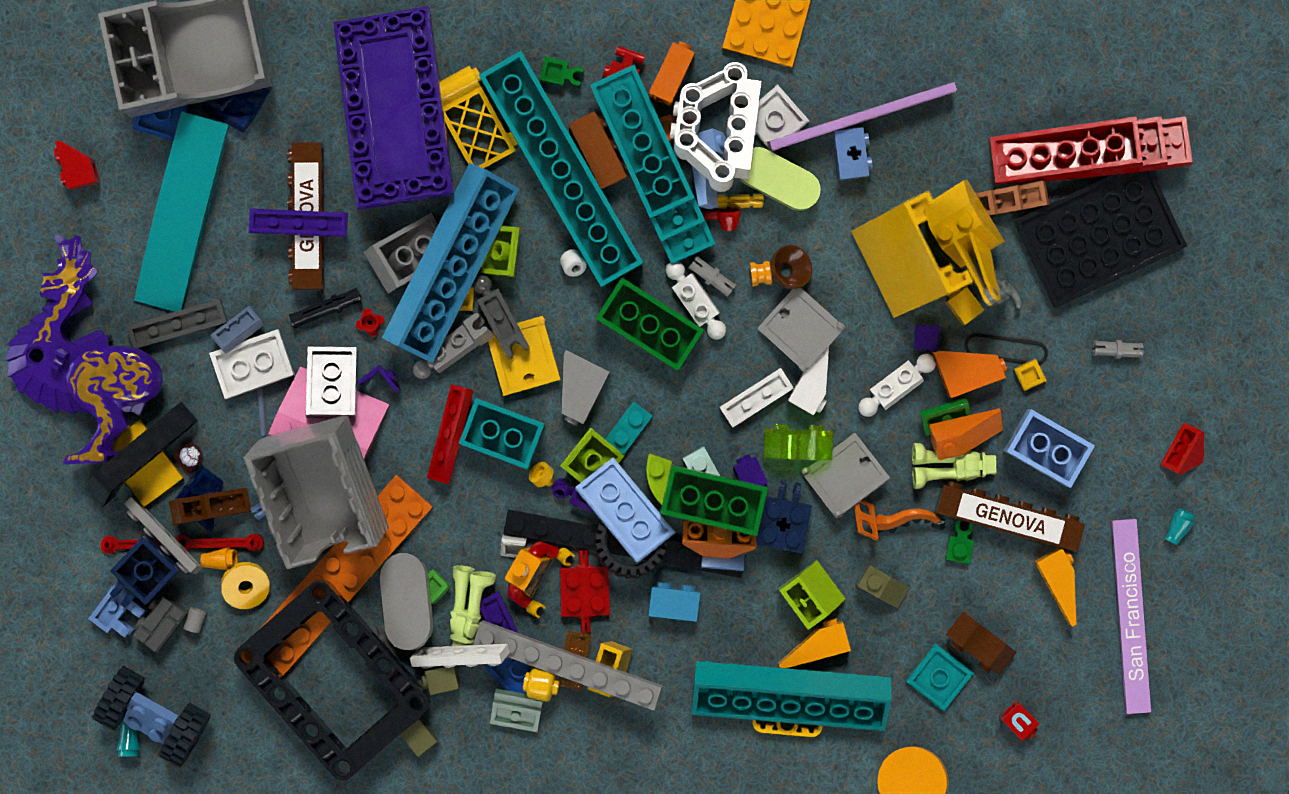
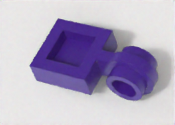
(563, 488)

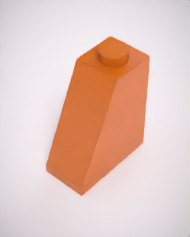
(671, 74)
(968, 371)

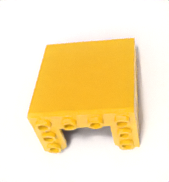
(903, 260)

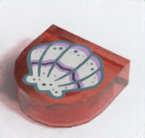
(189, 456)

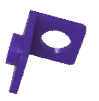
(388, 375)

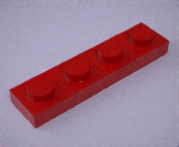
(450, 434)

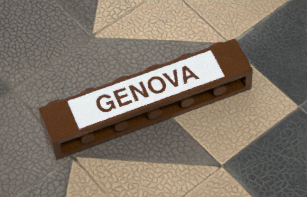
(307, 195)
(1009, 517)

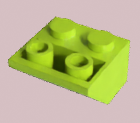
(812, 594)

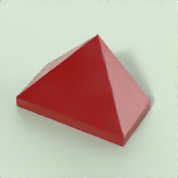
(1185, 450)

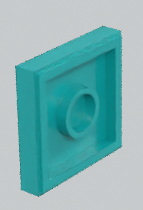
(939, 677)

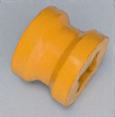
(760, 273)

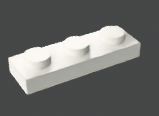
(756, 397)

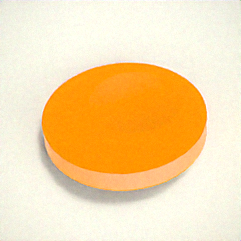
(912, 772)

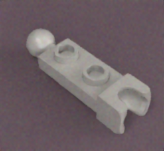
(456, 346)

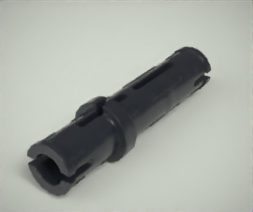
(329, 306)

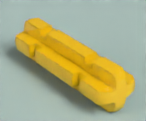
(740, 201)

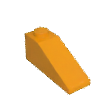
(1060, 579)
(820, 644)

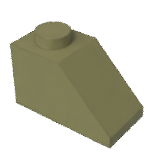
(882, 586)

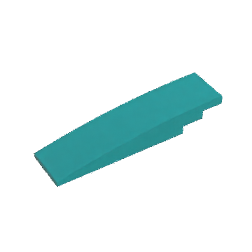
(652, 164)
(181, 211)

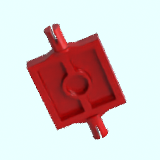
(584, 591)

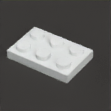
(252, 364)

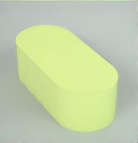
(782, 180)

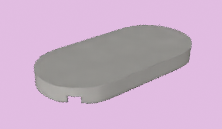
(406, 601)

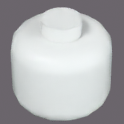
(573, 262)

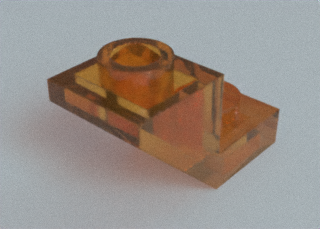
(579, 644)

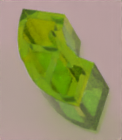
(798, 444)

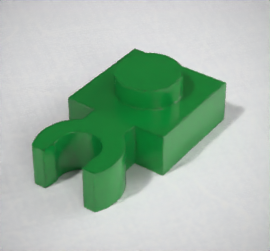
(556, 72)
(959, 547)

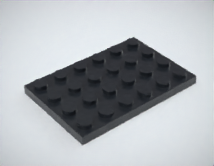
(1099, 234)

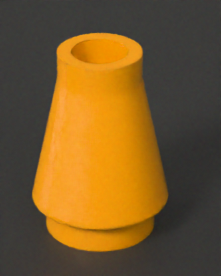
(220, 559)

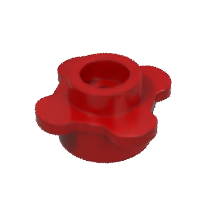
(363, 324)

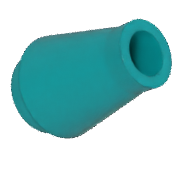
(1180, 525)
(128, 742)

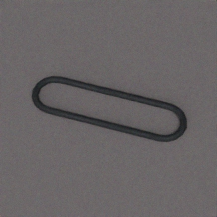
(1008, 339)

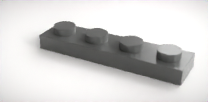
(177, 323)

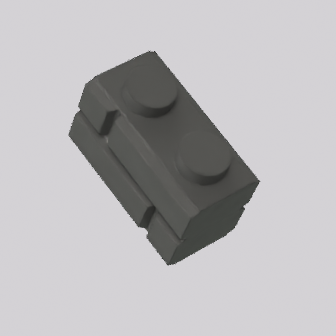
(160, 623)

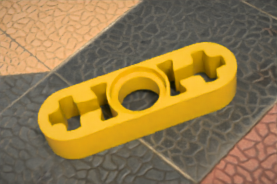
(793, 731)

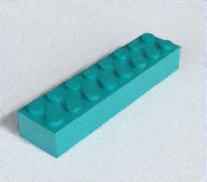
(791, 696)

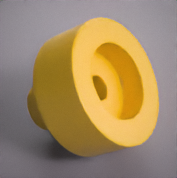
(541, 475)

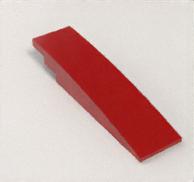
(1091, 150)

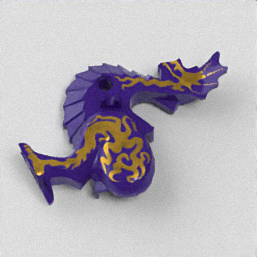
(84, 372)

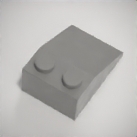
(400, 253)

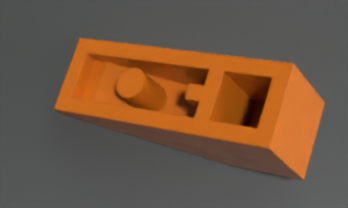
(964, 433)

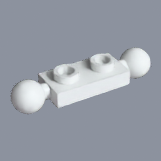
(696, 300)
(897, 385)

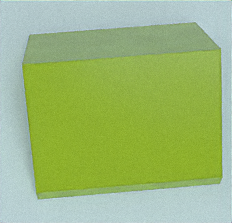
(503, 253)
(589, 456)

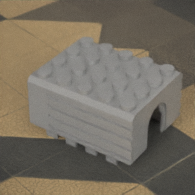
(316, 491)

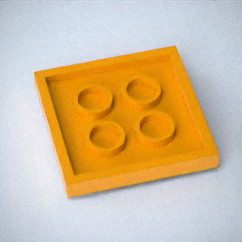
(767, 29)

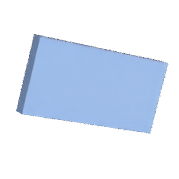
(625, 510)

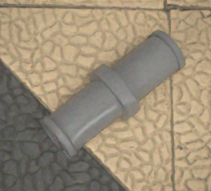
(712, 276)
(1117, 349)

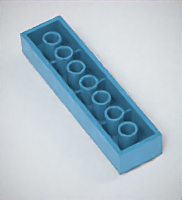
(450, 262)

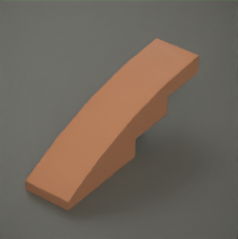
(1014, 198)

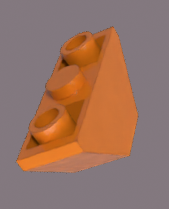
(716, 541)

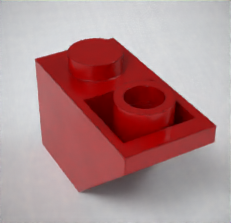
(77, 167)

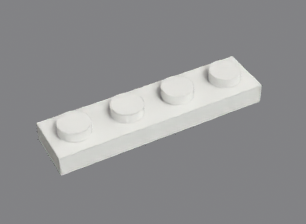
(459, 655)

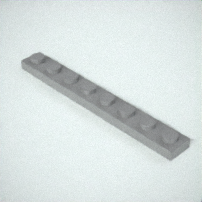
(571, 666)

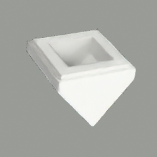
(512, 545)

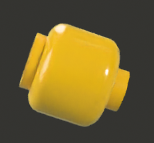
(540, 685)

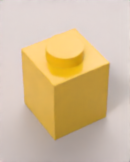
(964, 305)

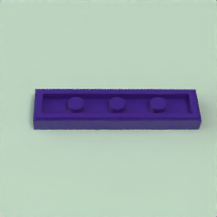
(298, 222)

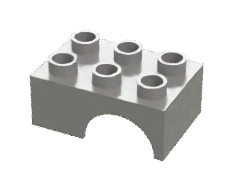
(183, 53)

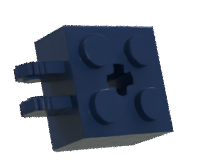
(796, 514)
(130, 571)

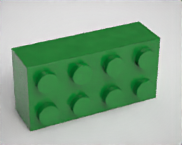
(649, 324)
(714, 500)

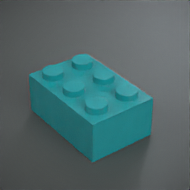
(502, 433)

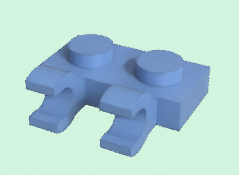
(109, 612)

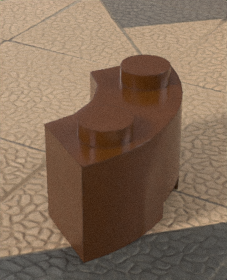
(980, 643)

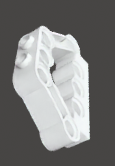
(699, 154)

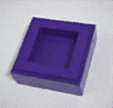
(926, 337)

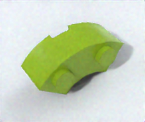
(657, 475)

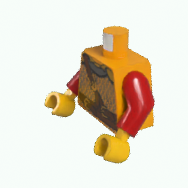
(529, 571)

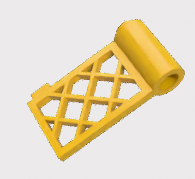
(462, 87)

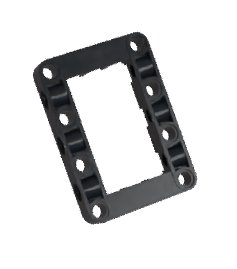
(297, 711)

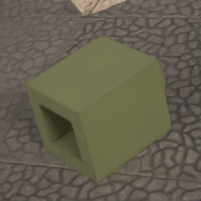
(441, 679)
(419, 736)

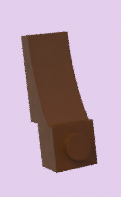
(209, 506)

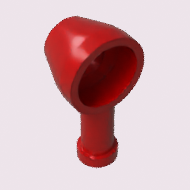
(727, 218)

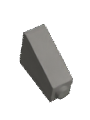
(580, 387)

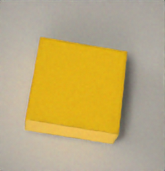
(1030, 374)

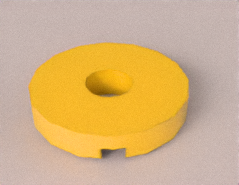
(245, 598)

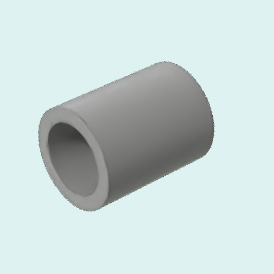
(194, 620)

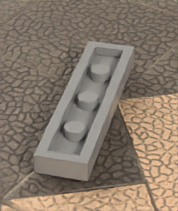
(169, 545)

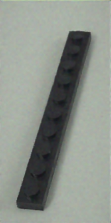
(583, 536)

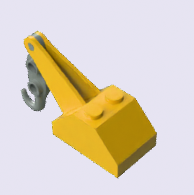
(967, 235)

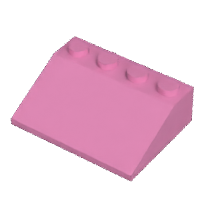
(292, 414)

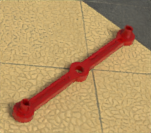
(253, 542)

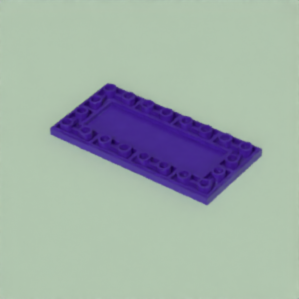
(393, 108)

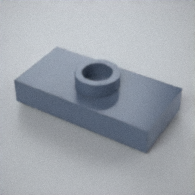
(237, 329)

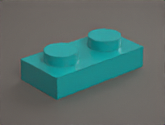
(628, 427)

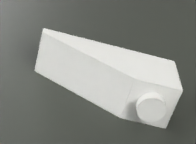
(812, 386)

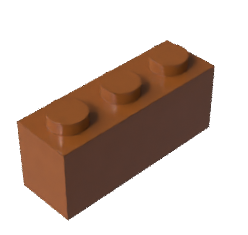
(599, 150)

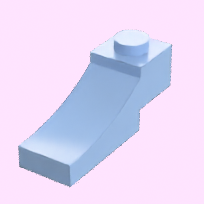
(705, 193)

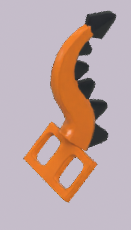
(890, 523)

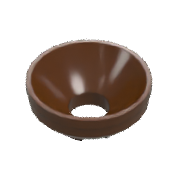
(797, 262)

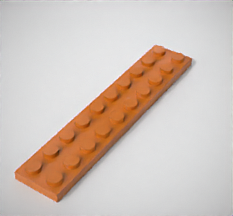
(350, 571)

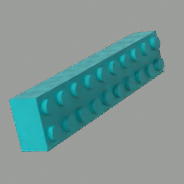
(561, 169)

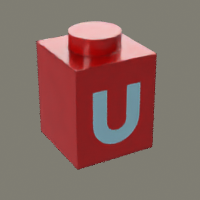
(1020, 721)

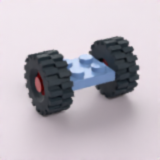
(161, 725)

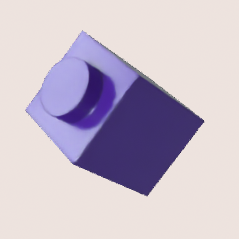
(749, 470)

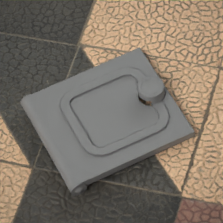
(801, 328)
(845, 478)

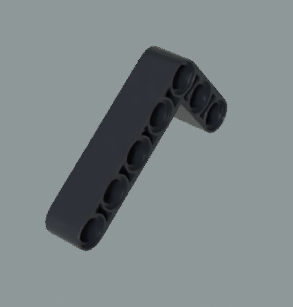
(113, 474)

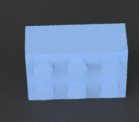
(1049, 448)

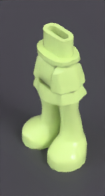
(966, 466)
(466, 621)

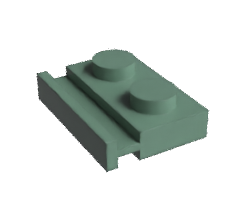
(515, 710)

